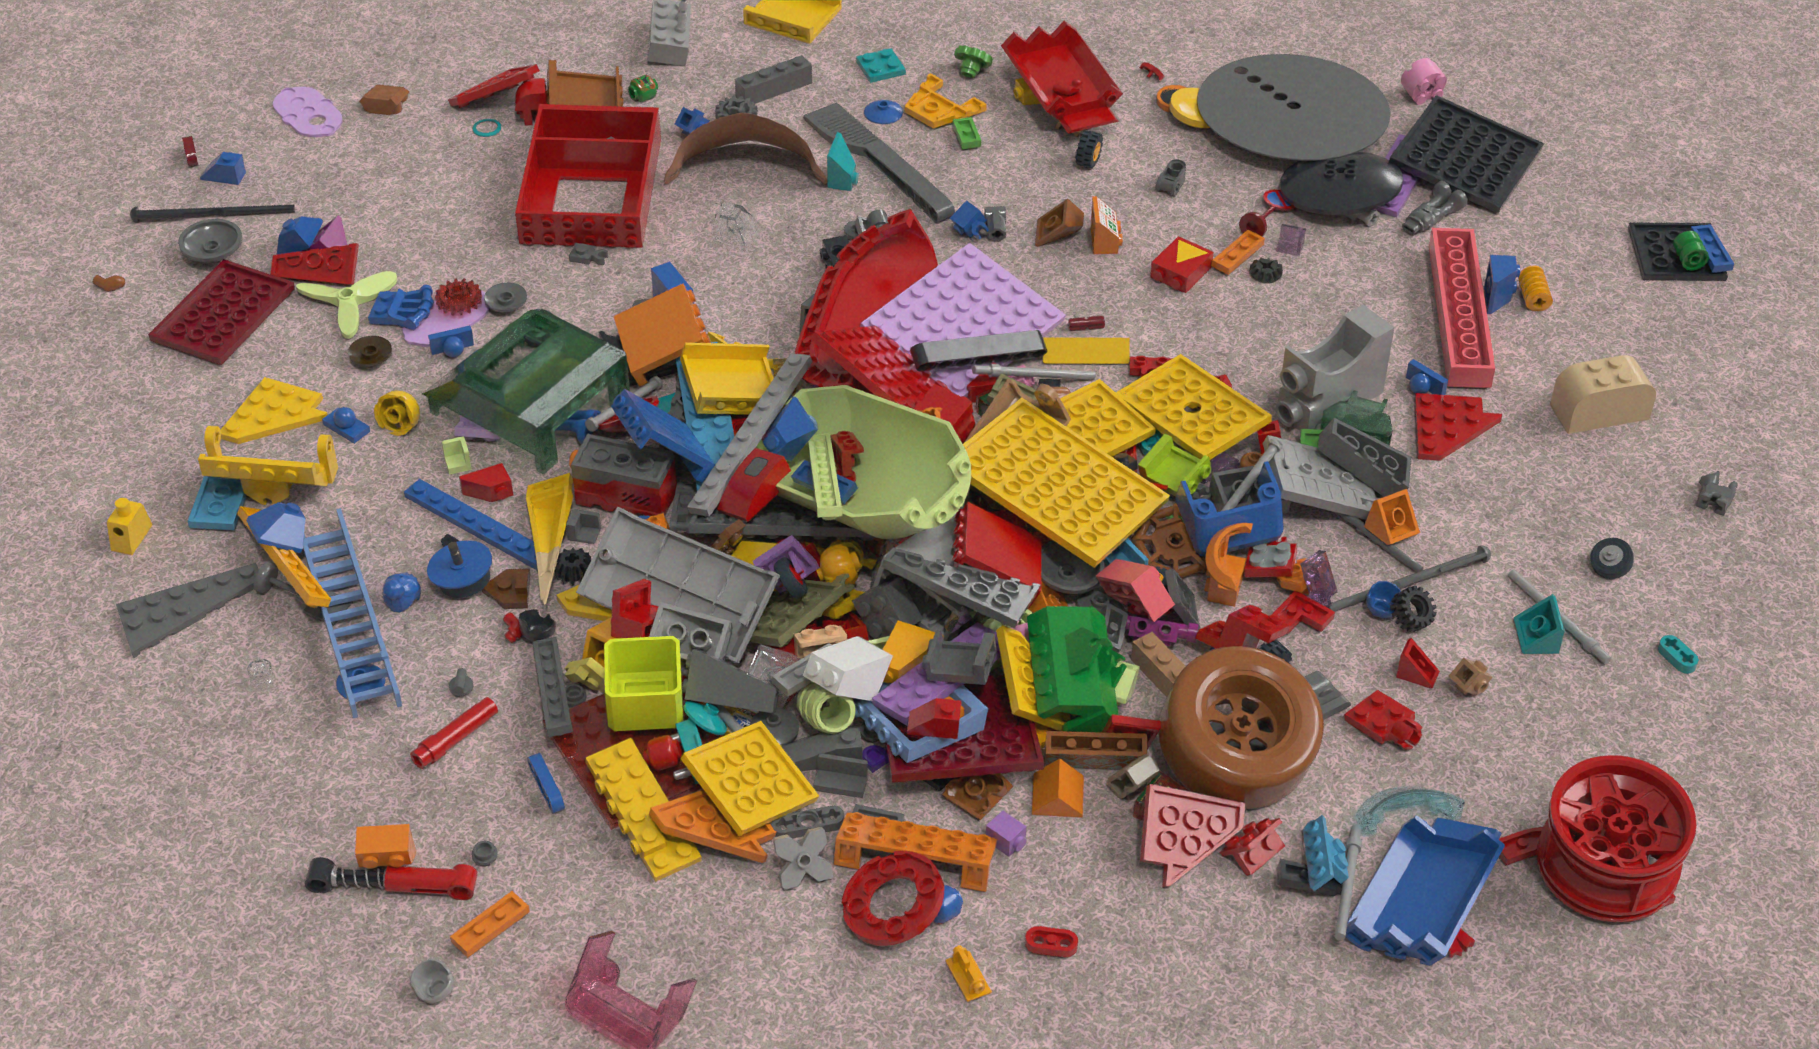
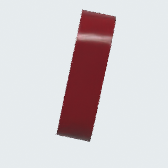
(190, 151)

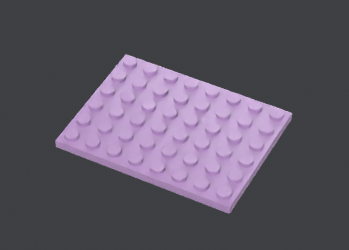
(963, 300)

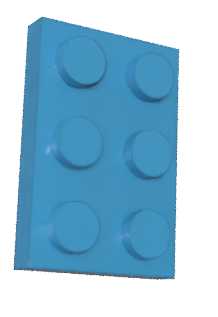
(217, 504)

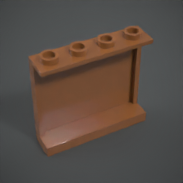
(583, 88)

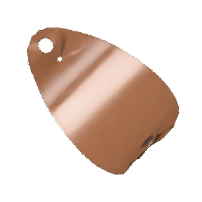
(736, 129)

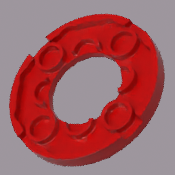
(878, 871)

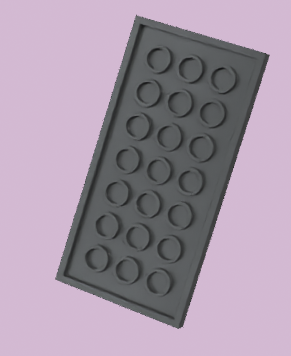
(778, 520)

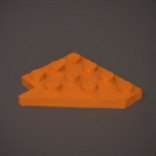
(700, 821)

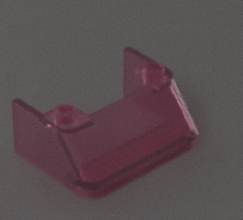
(616, 1013)

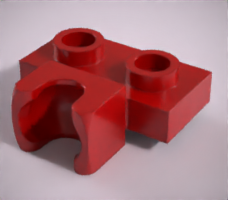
(1143, 365)

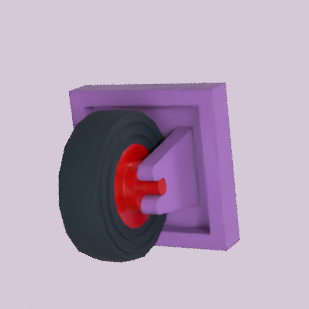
(791, 563)

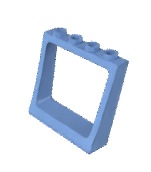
(971, 723)

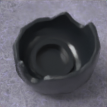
(534, 626)

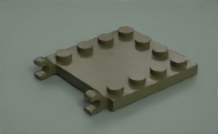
(789, 615)

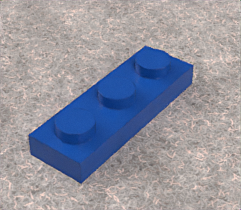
(1718, 256)
(803, 477)

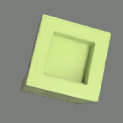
(456, 455)

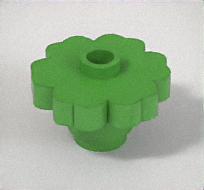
(972, 60)

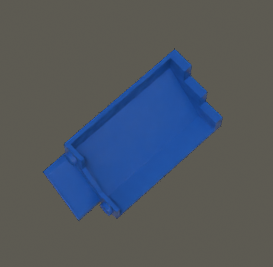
(1424, 889)

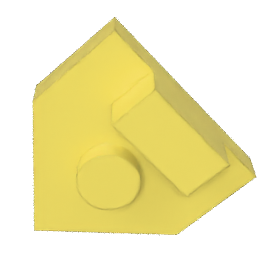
(587, 672)

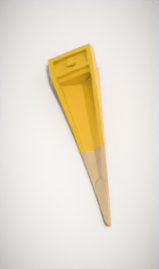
(548, 513)

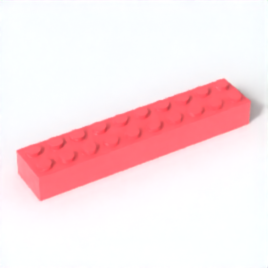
(1461, 308)

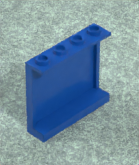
(648, 421)

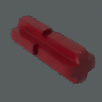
(1091, 322)

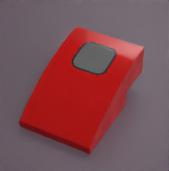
(753, 484)

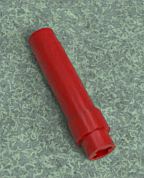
(437, 745)

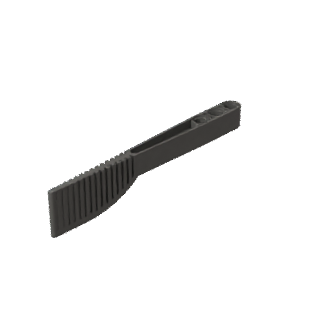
(862, 142)

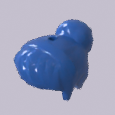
(400, 591)

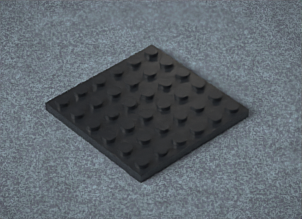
(1466, 153)

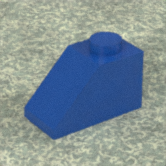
(225, 168)

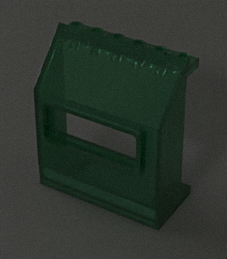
(539, 389)

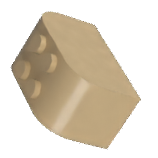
(1602, 394)

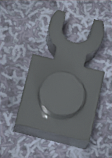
(586, 253)

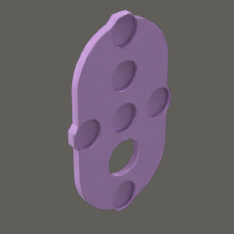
(302, 104)
(439, 322)

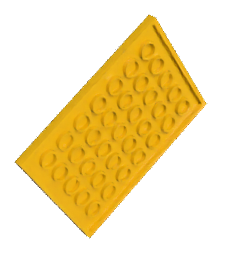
(1060, 482)

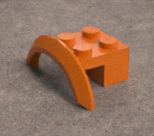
(1224, 570)

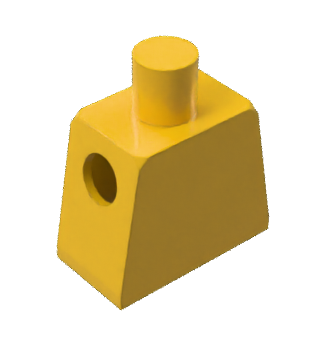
(127, 526)

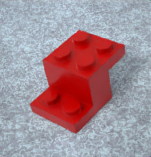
(632, 610)
(1243, 628)

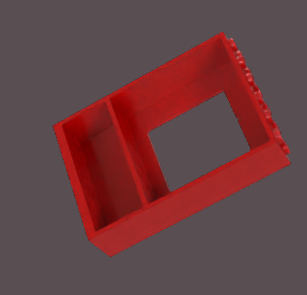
(574, 145)

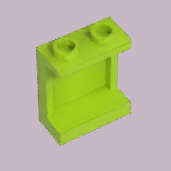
(1171, 465)

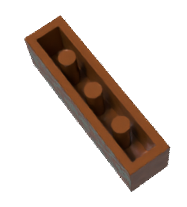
(1095, 748)

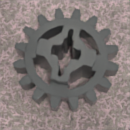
(735, 106)

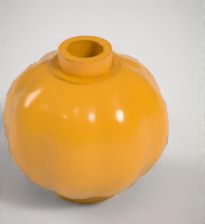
(837, 561)

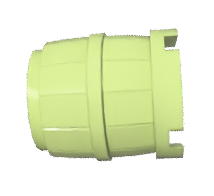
(830, 719)

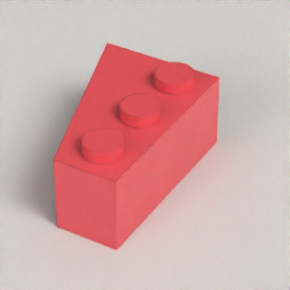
(1136, 585)

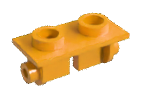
(967, 974)

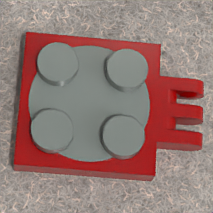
(1271, 559)

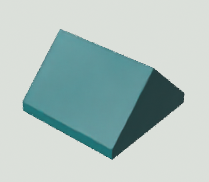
(1540, 628)

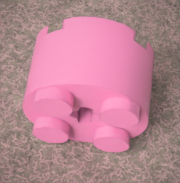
(1423, 80)

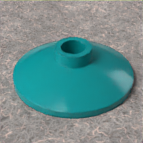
(705, 717)

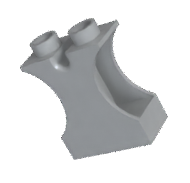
(1345, 361)

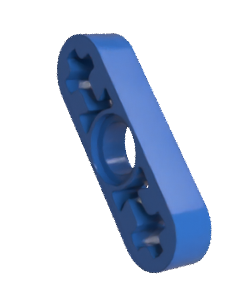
(546, 783)

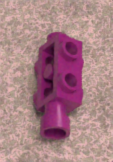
(1177, 630)

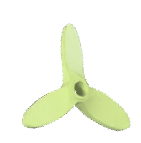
(350, 297)

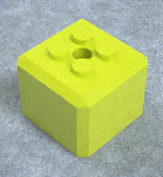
(643, 683)

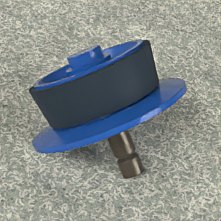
(460, 568)

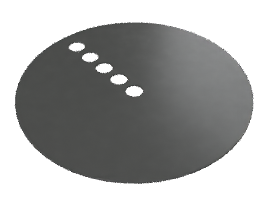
(1336, 116)

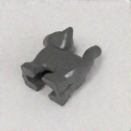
(1716, 494)

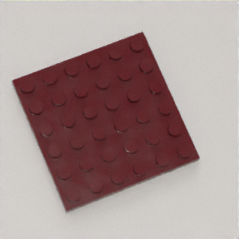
(1003, 747)

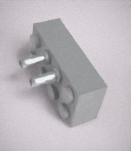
(669, 32)

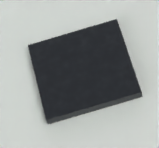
(1658, 257)

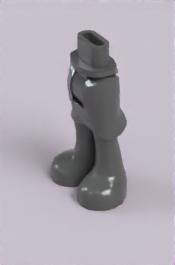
(1428, 213)

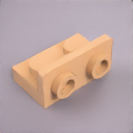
(812, 640)

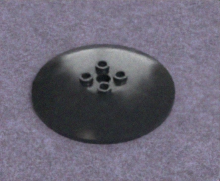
(1341, 184)

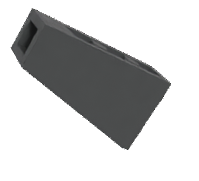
(724, 684)

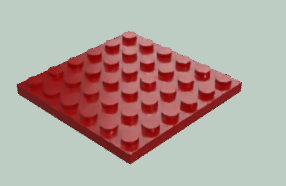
(876, 363)

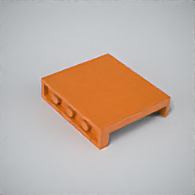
(658, 329)

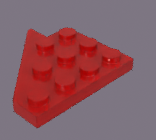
(504, 80)

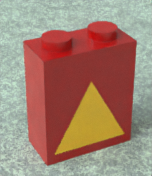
(1181, 264)

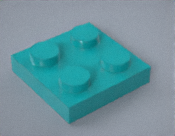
(880, 65)

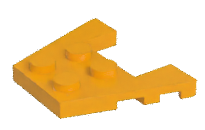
(937, 110)

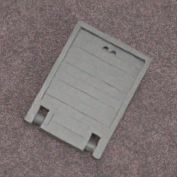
(1318, 481)

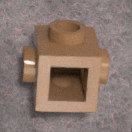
(1471, 677)

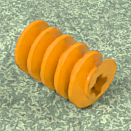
(1535, 288)

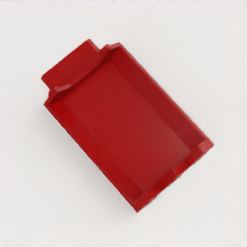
(1061, 58)

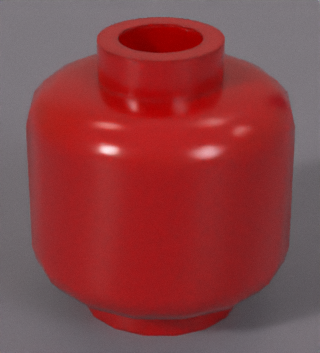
(662, 753)

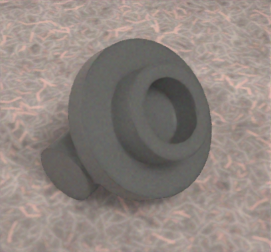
(461, 684)

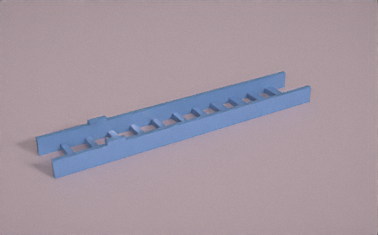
(341, 582)

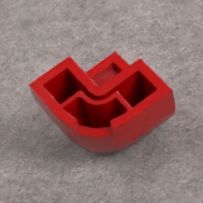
(528, 97)

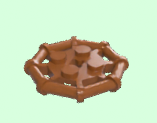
(1162, 545)

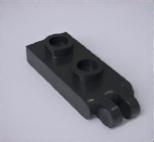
(1296, 876)

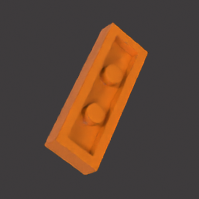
(1238, 252)
(489, 924)

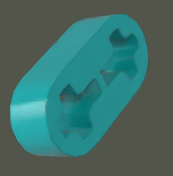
(1677, 654)

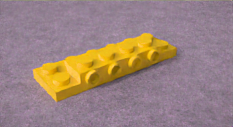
(630, 794)

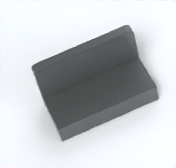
(841, 775)

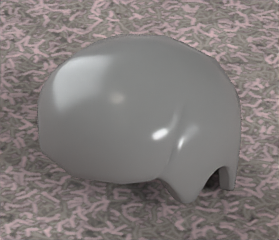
(432, 981)

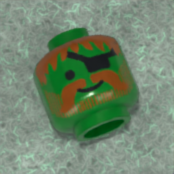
(643, 88)

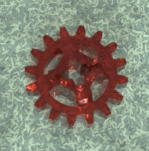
(458, 296)

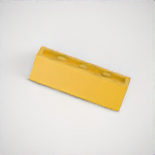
(1086, 350)

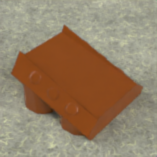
(384, 99)
(977, 793)

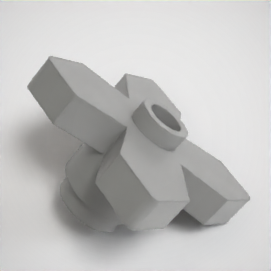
(809, 848)

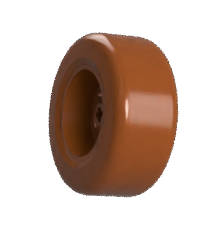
(1273, 693)

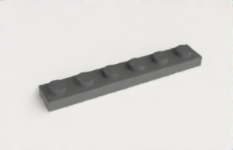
(552, 687)

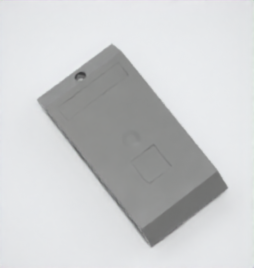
(680, 575)

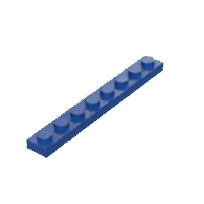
(473, 521)

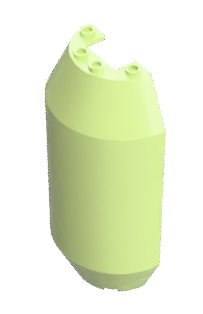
(910, 467)

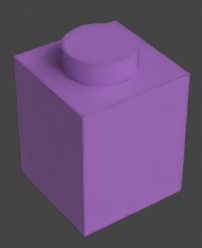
(1008, 832)

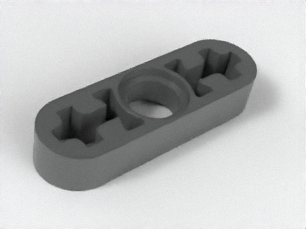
(812, 814)

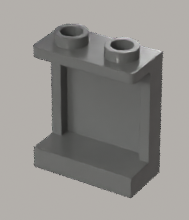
(959, 660)

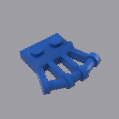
(402, 307)

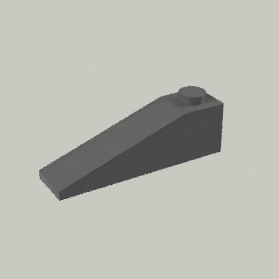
(806, 750)

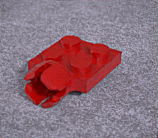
(1385, 720)

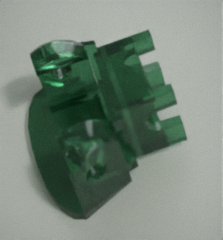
(1363, 415)

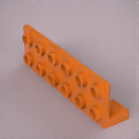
(935, 843)

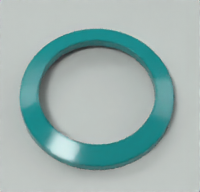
(489, 134)

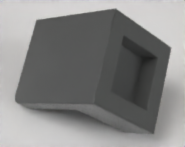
(583, 526)

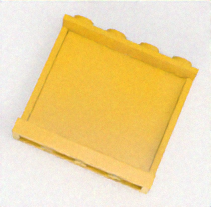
(792, 18)
(726, 376)

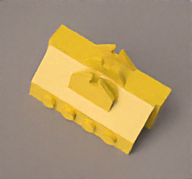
(266, 476)

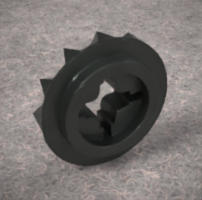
(1266, 275)

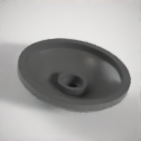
(210, 240)
(1066, 571)

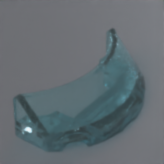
(1405, 797)

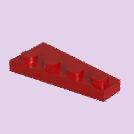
(319, 265)

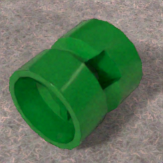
(1690, 250)

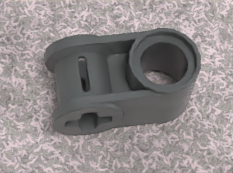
(1172, 177)

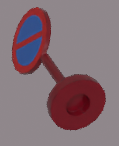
(1255, 222)

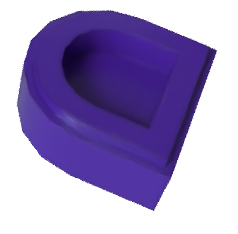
(875, 756)

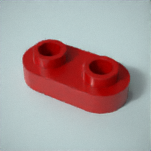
(1051, 941)

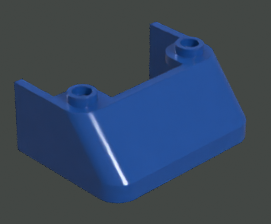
(1204, 521)

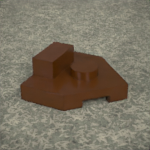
(510, 588)

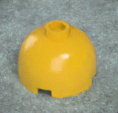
(397, 408)

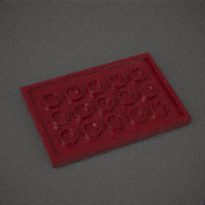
(221, 311)

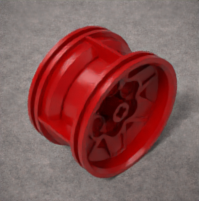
(1631, 816)

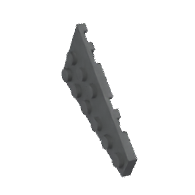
(966, 585)

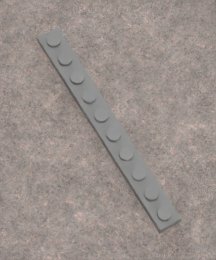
(750, 433)

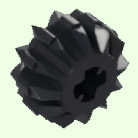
(572, 565)

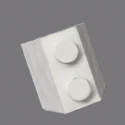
(849, 668)

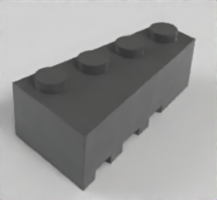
(1366, 457)

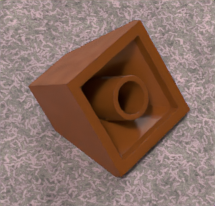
(1059, 223)

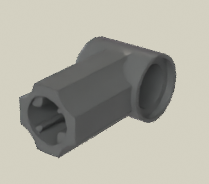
(996, 222)

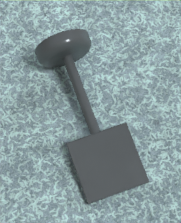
(267, 578)

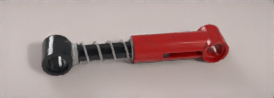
(455, 882)

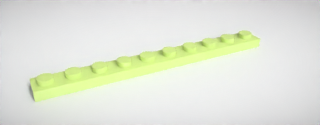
(824, 477)

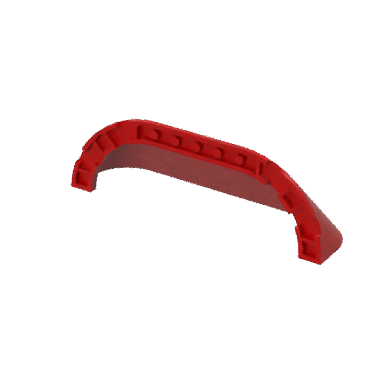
(865, 278)

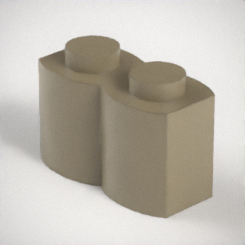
(1133, 776)

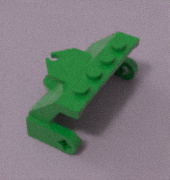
(1074, 666)

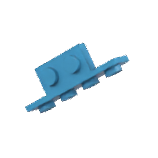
(1323, 854)

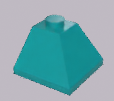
(841, 166)

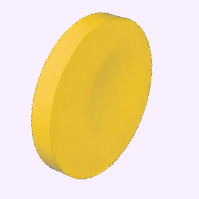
(1185, 107)

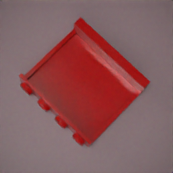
(996, 546)

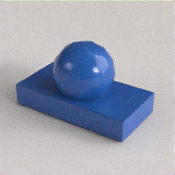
(451, 341)
(1424, 379)
(345, 423)

